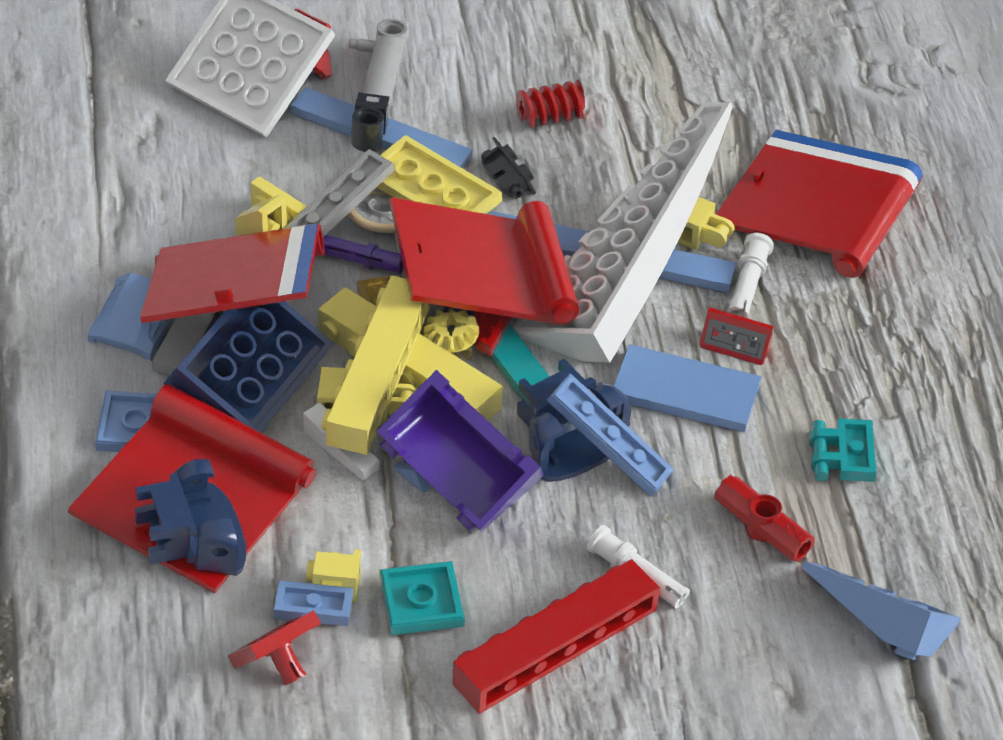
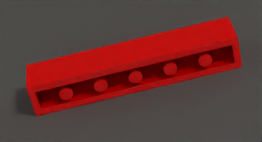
(554, 635)

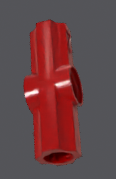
(764, 518)

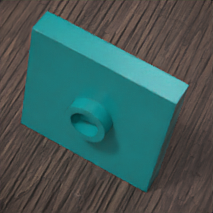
(421, 598)

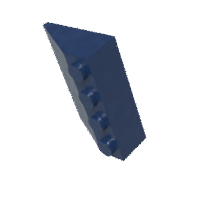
(252, 362)

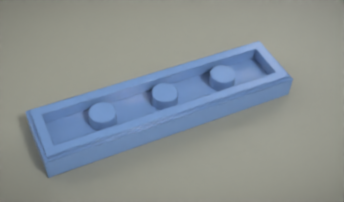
(610, 434)

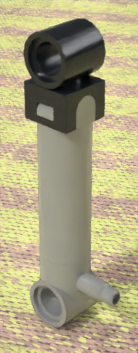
(374, 101)

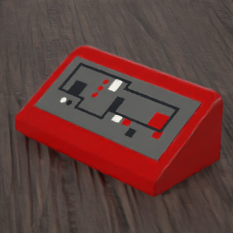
(736, 336)

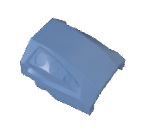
(120, 319)

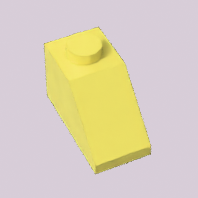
(263, 216)

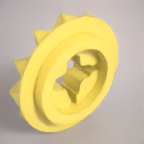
(462, 337)

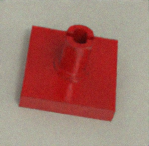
(277, 646)

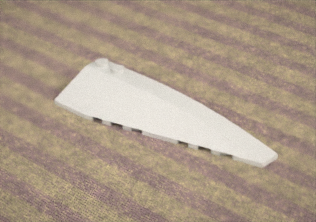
(633, 244)

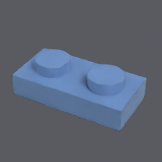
(330, 603)

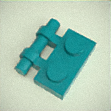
(854, 450)

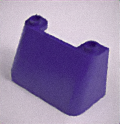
(459, 453)

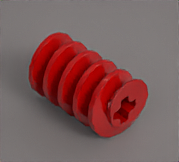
(551, 103)

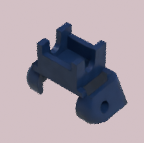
(553, 439)
(192, 521)

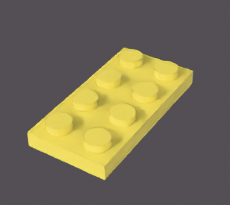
(434, 180)

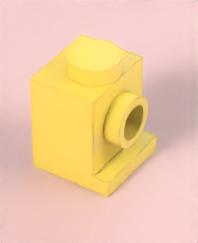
(336, 570)

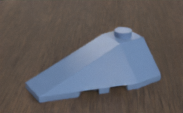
(901, 622)

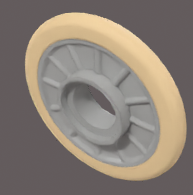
(374, 213)

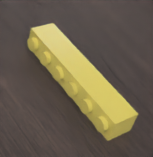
(345, 319)
(375, 369)

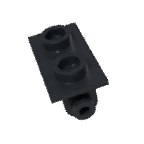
(516, 176)

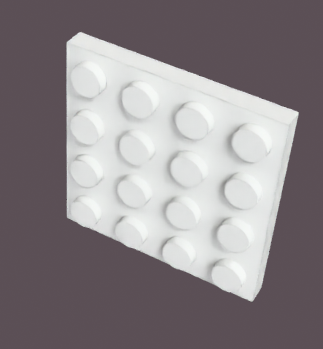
(250, 60)

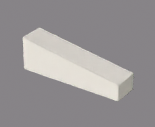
(359, 464)

